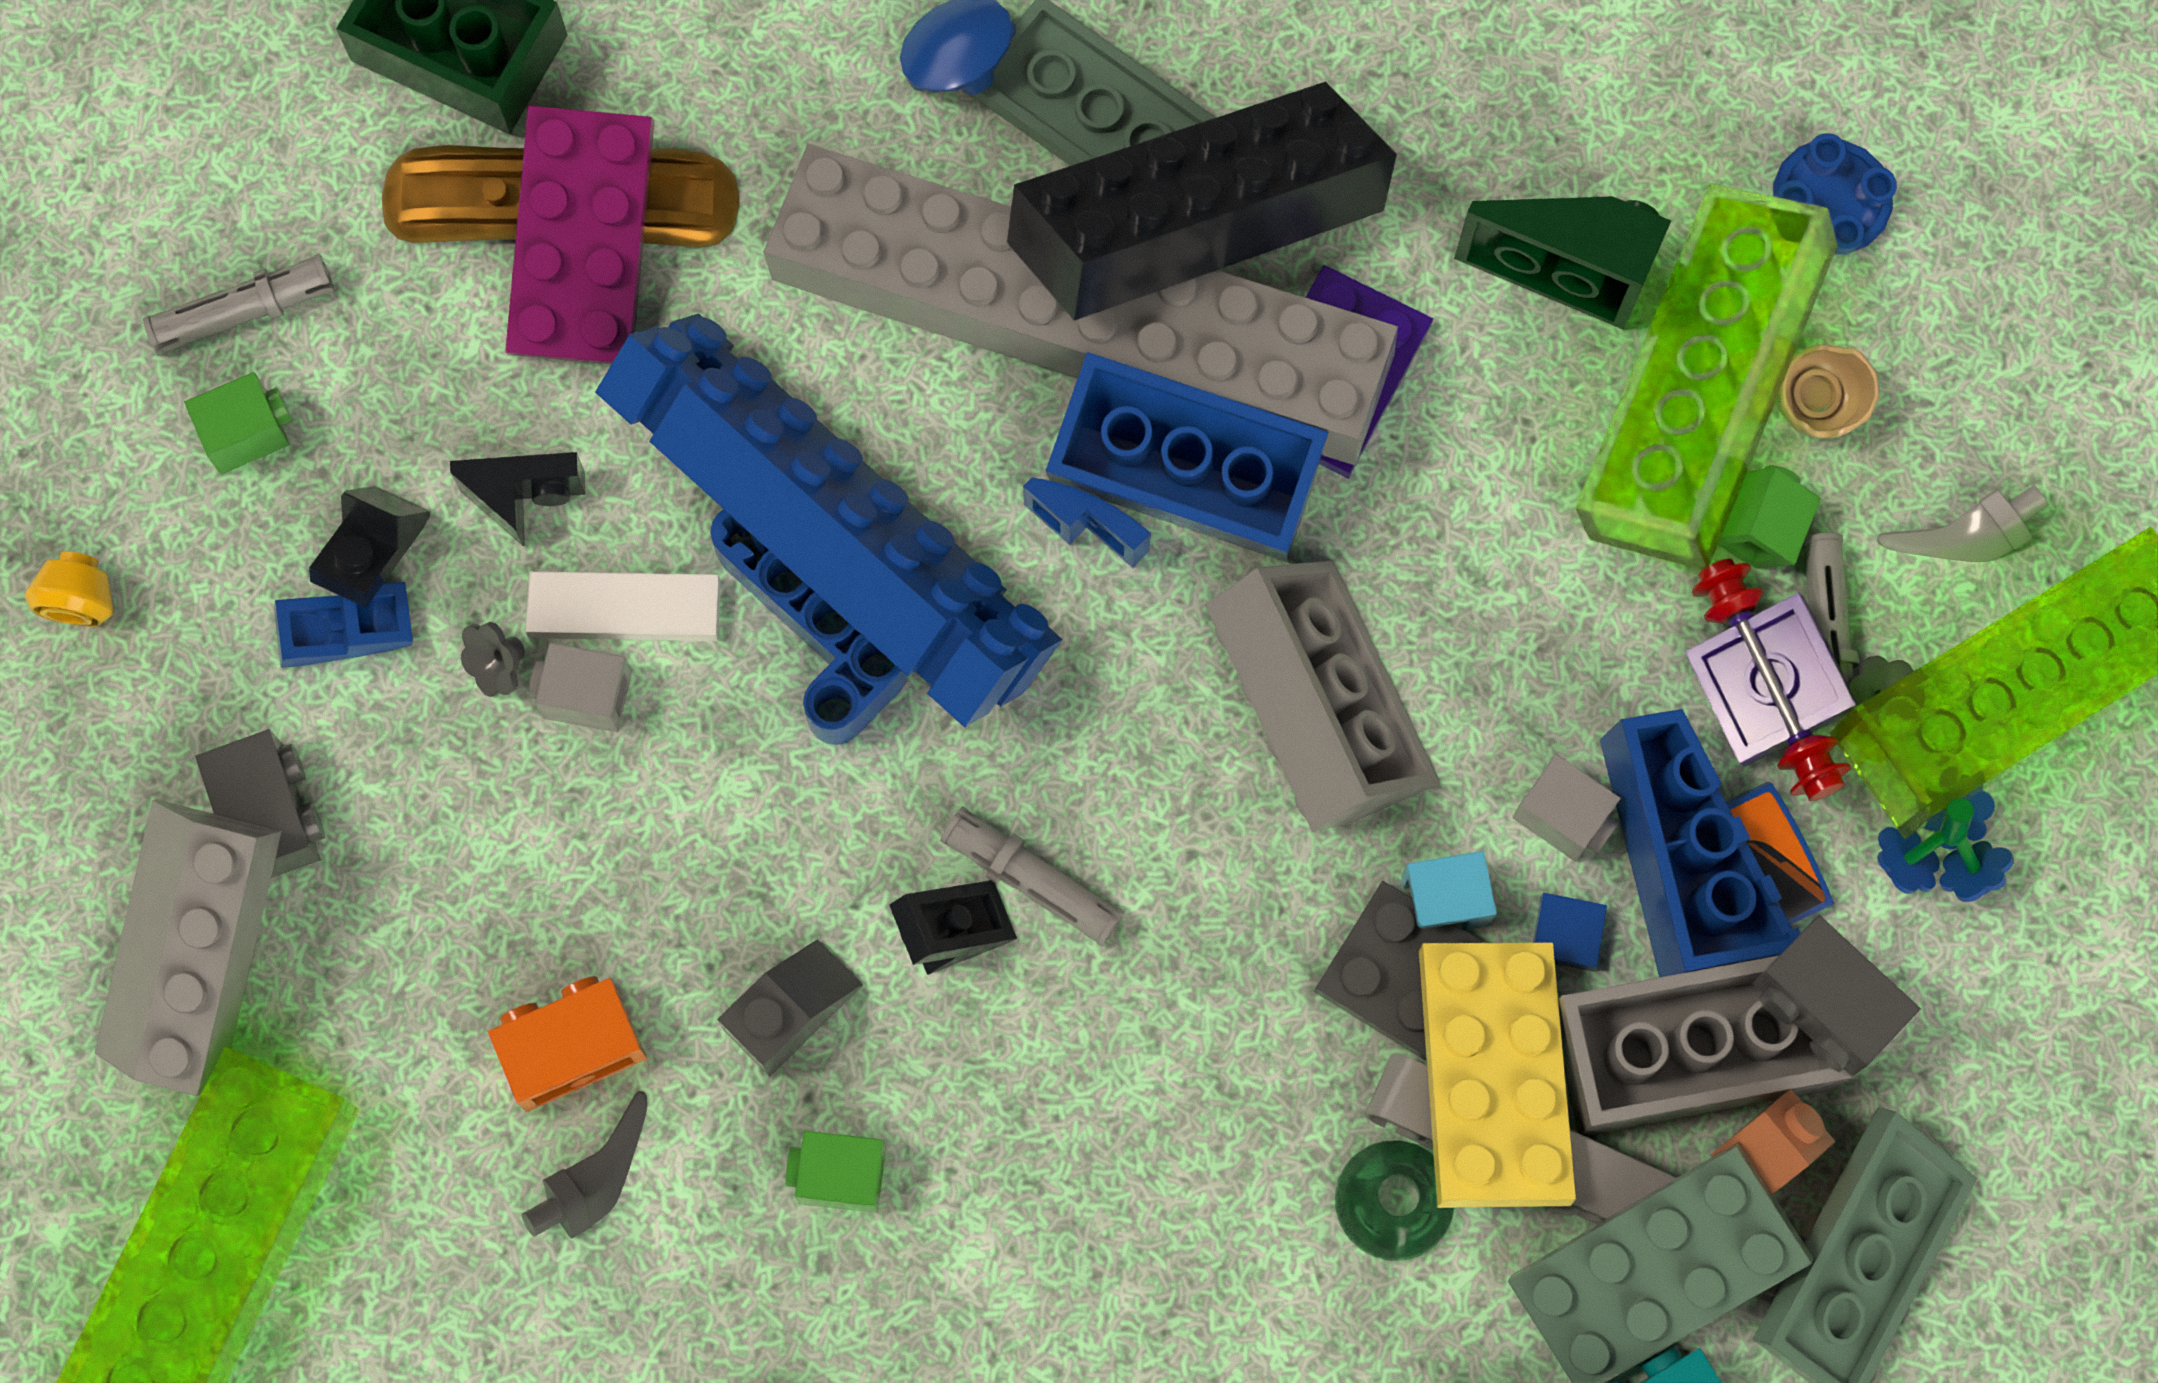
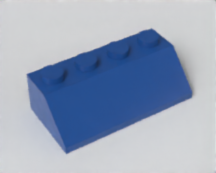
(1187, 456)

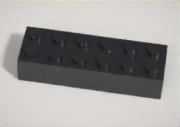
(1199, 199)

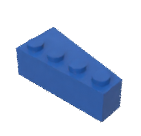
(1687, 851)

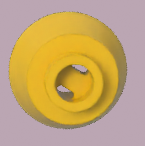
(71, 591)

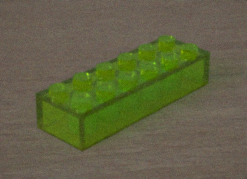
(1707, 376)
(2010, 688)
(214, 1229)

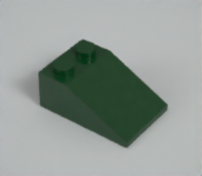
(1567, 249)

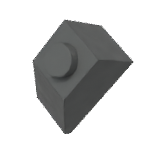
(788, 1005)

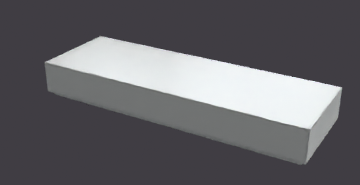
(623, 606)

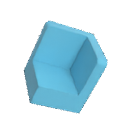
(1451, 891)

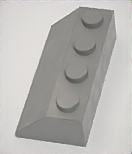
(1320, 692)
(186, 946)

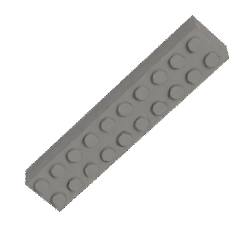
(948, 269)

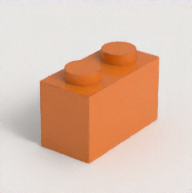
(566, 1042)

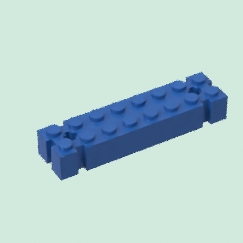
(829, 516)

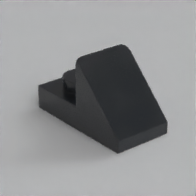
(504, 482)
(367, 544)
(952, 924)

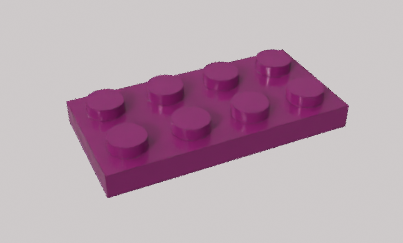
(579, 234)

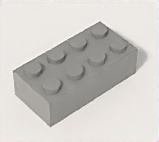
(1682, 1049)

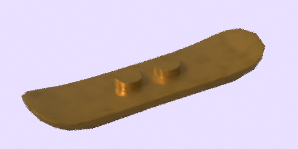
(476, 193)

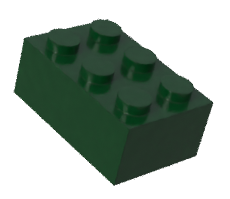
(459, 52)

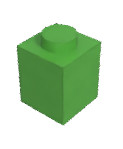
(239, 422)
(1769, 518)
(837, 1171)

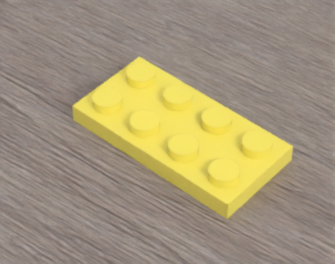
(1496, 1075)

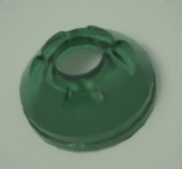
(1366, 1220)

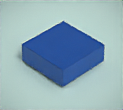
(1573, 928)

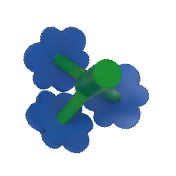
(1969, 869)

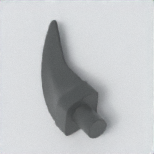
(591, 1187)

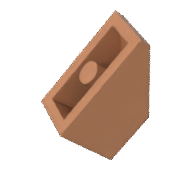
(1782, 1140)

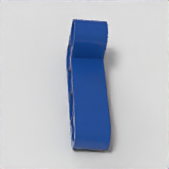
(801, 613)

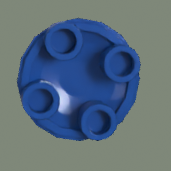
(957, 46)
(1846, 182)

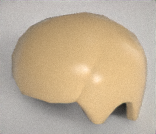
(1830, 377)

